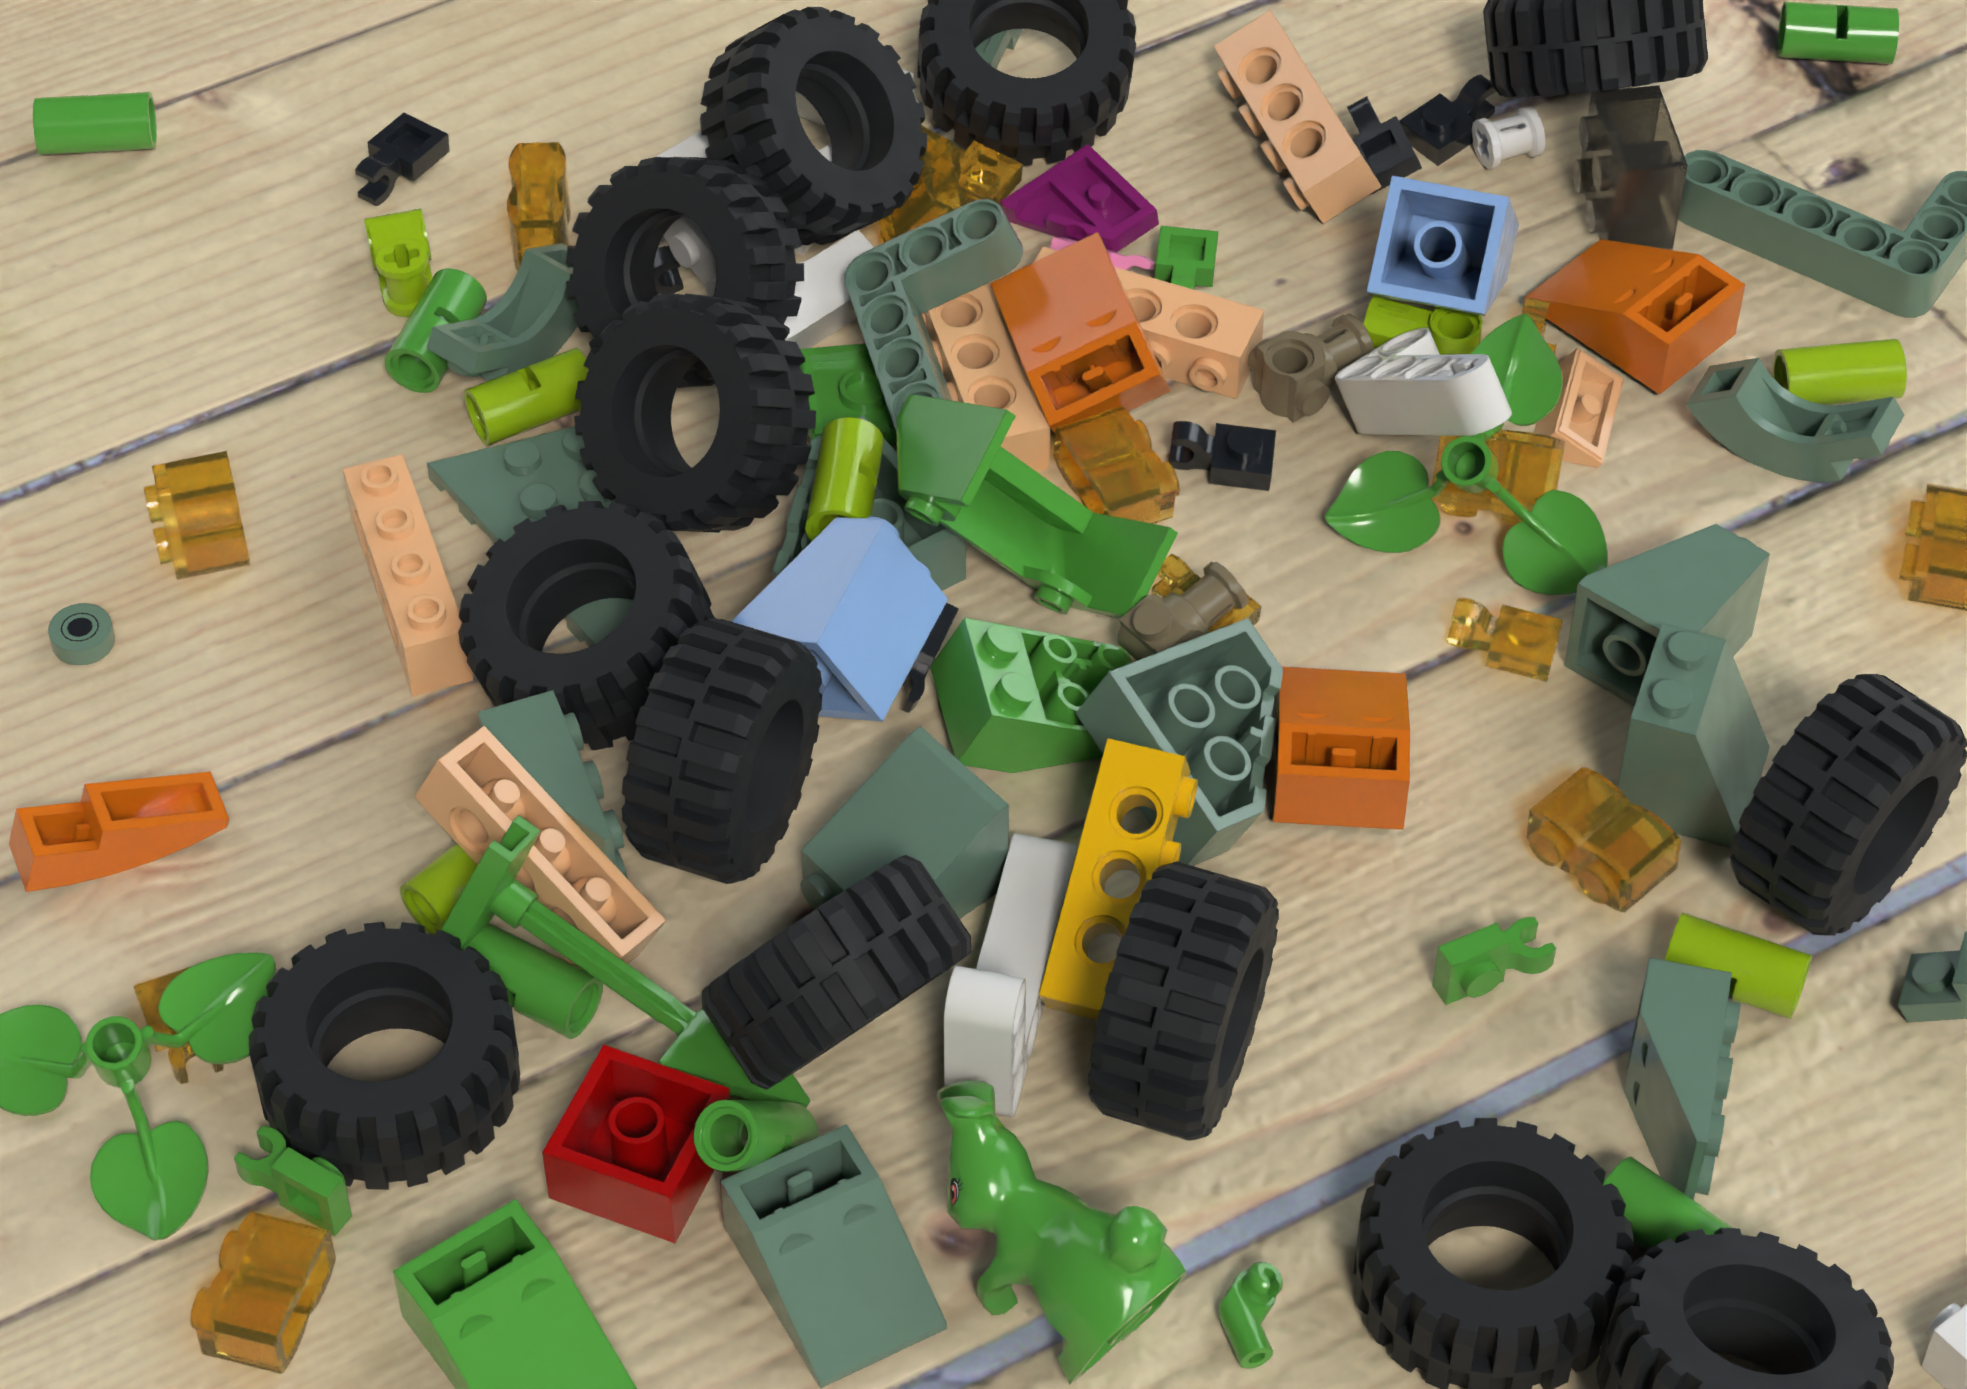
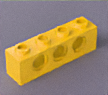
(1126, 779)

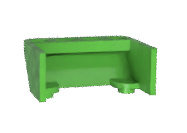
(995, 502)

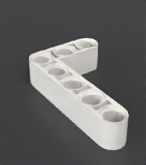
(997, 1006)

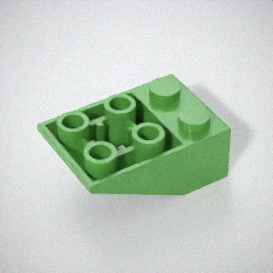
(1017, 693)
(505, 1311)

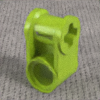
(401, 258)

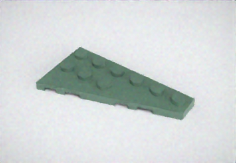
(520, 482)

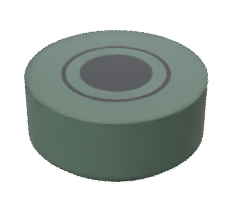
(81, 634)

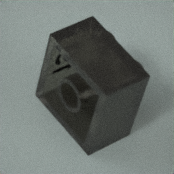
(1630, 167)

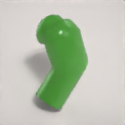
(1245, 1309)

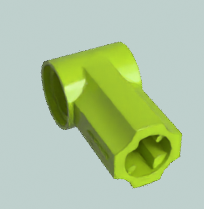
(1451, 329)

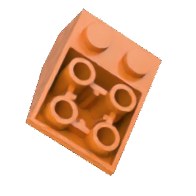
(1644, 308)
(1078, 334)
(1342, 748)

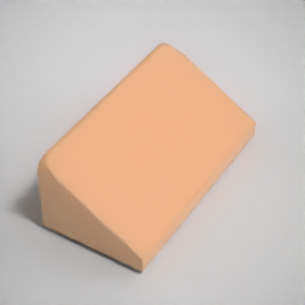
(1584, 409)

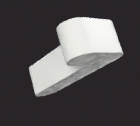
(1417, 391)

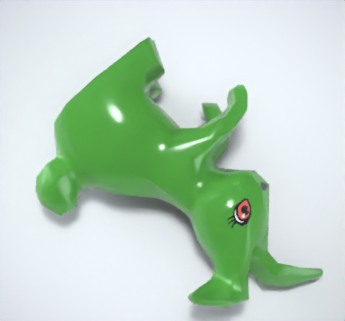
(1088, 1267)

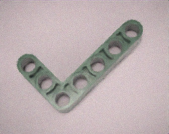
(1829, 241)
(915, 274)

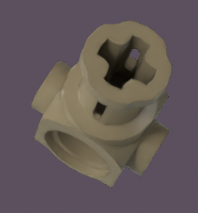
(1299, 367)
(1175, 619)

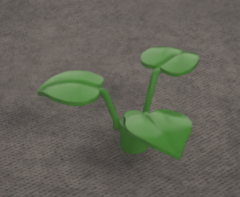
(1391, 506)
(157, 1175)

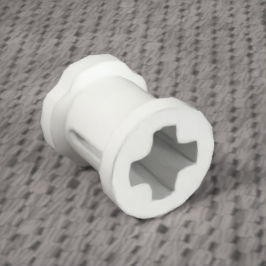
(1508, 137)

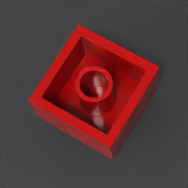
(631, 1144)

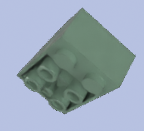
(548, 750)
(1682, 1069)
(831, 1255)

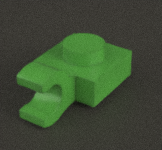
(1186, 256)
(1479, 959)
(303, 1186)

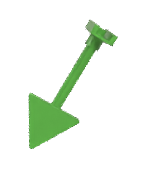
(496, 892)

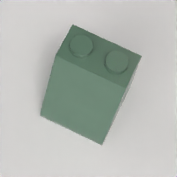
(1695, 583)
(1693, 738)
(917, 807)

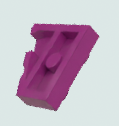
(1081, 199)

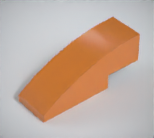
(114, 828)

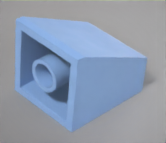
(1443, 246)
(857, 609)

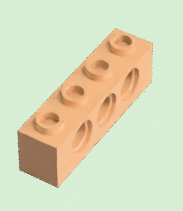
(1296, 117)
(1193, 333)
(987, 371)
(407, 574)
(477, 796)

